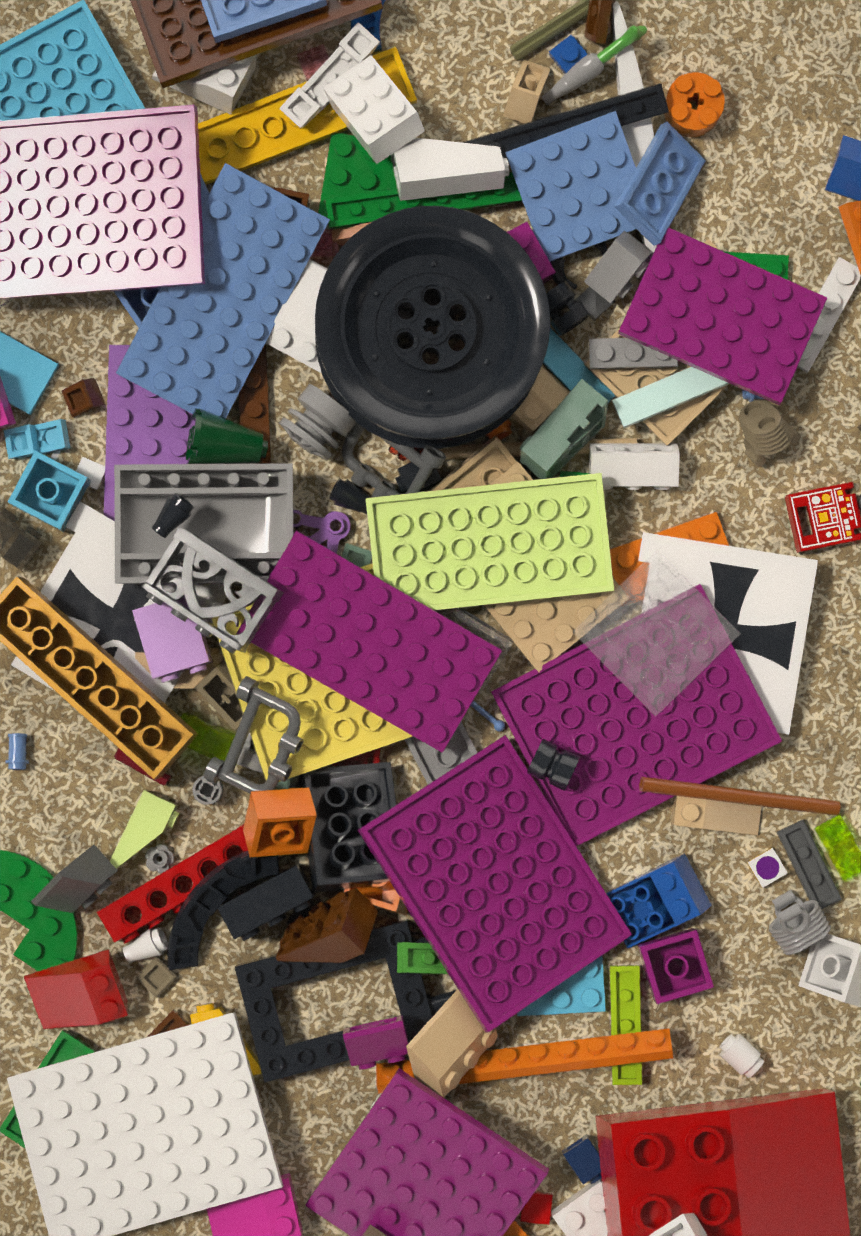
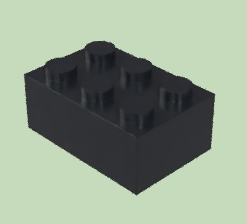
(267, 903)

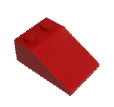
(78, 992)

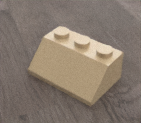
(448, 1046)

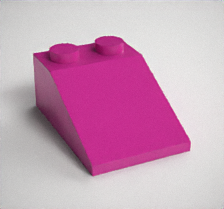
(259, 1215)

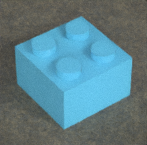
(49, 491)

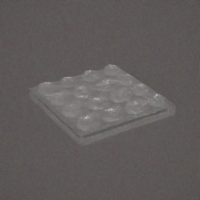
(656, 632)

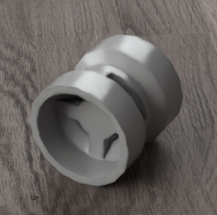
(209, 793)

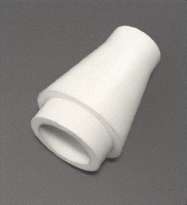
(148, 945)

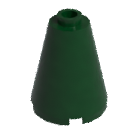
(222, 441)

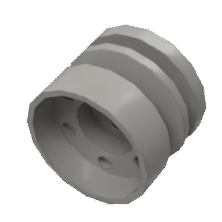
(317, 422)

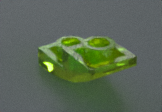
(212, 739)
(840, 847)

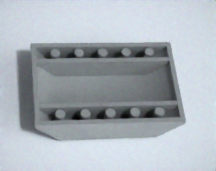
(235, 509)

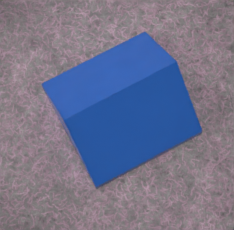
(846, 170)

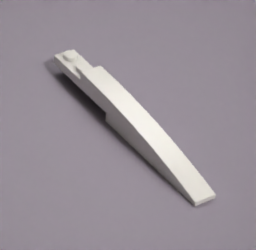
(629, 79)

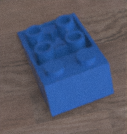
(659, 899)

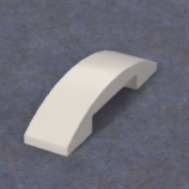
(311, 98)

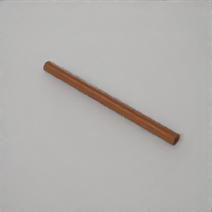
(739, 796)

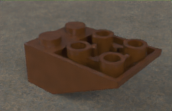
(329, 930)

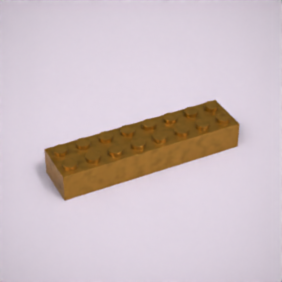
(91, 679)

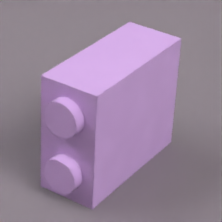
(170, 642)

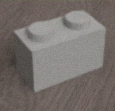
(618, 266)

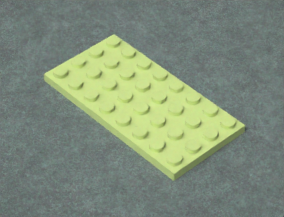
(493, 542)

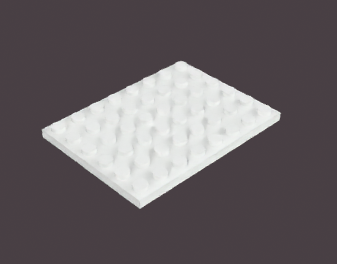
(145, 1130)

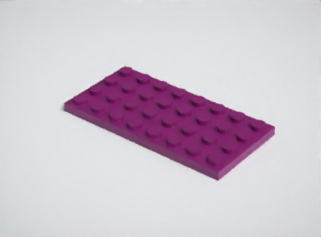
(372, 642)

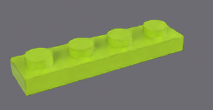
(625, 1016)

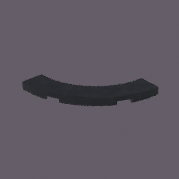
(205, 900)

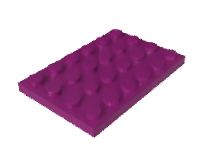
(722, 316)

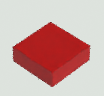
(537, 1209)

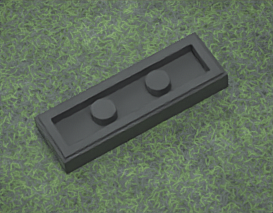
(808, 864)

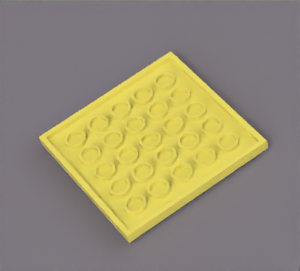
(330, 723)

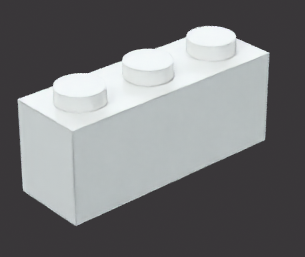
(635, 464)

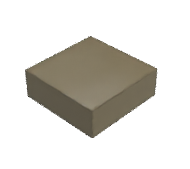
(156, 976)

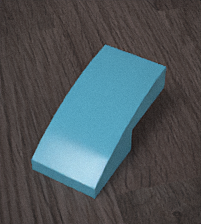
(42, 437)

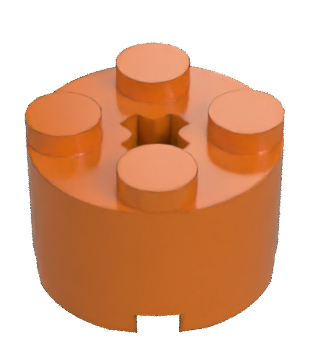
(708, 97)

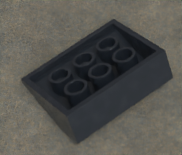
(345, 802)

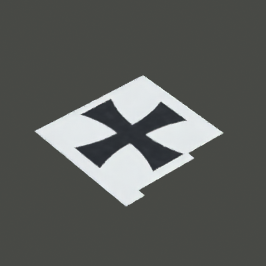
(87, 593)
(763, 598)

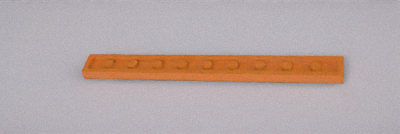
(554, 1057)

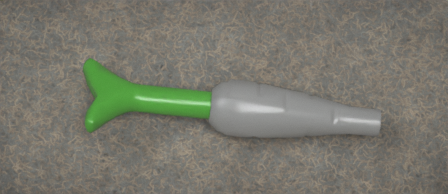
(592, 65)

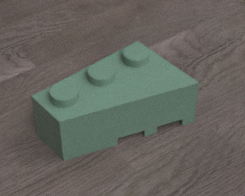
(565, 431)

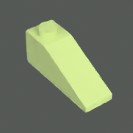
(146, 824)

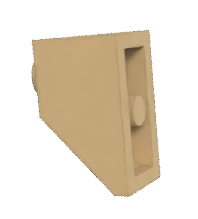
(526, 92)

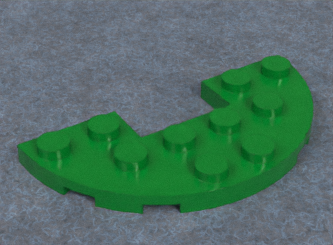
(51, 931)

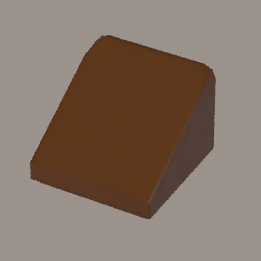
(83, 397)

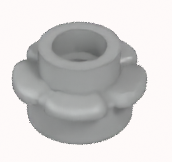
(152, 854)

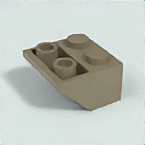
(220, 693)

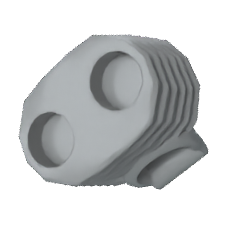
(799, 924)

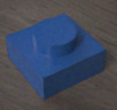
(567, 53)

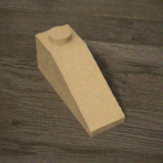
(715, 815)

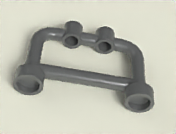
(364, 474)
(289, 743)

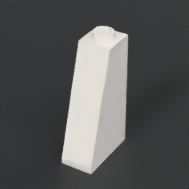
(447, 168)

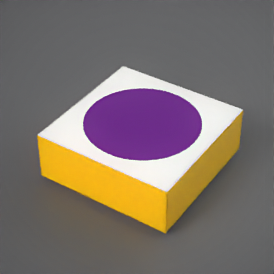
(767, 867)

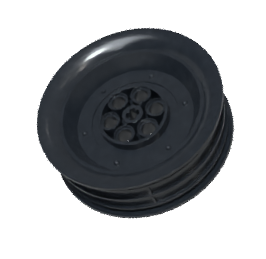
(470, 269)

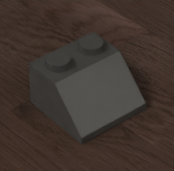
(78, 883)

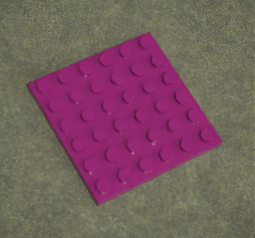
(425, 1171)

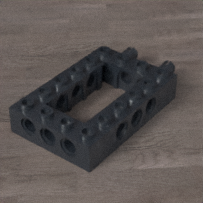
(303, 1055)

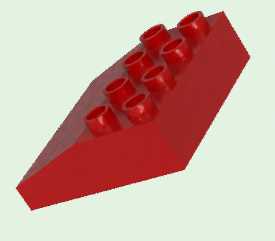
(733, 1162)

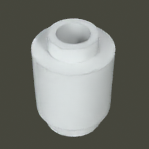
(741, 1055)

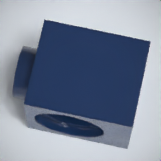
(584, 1160)

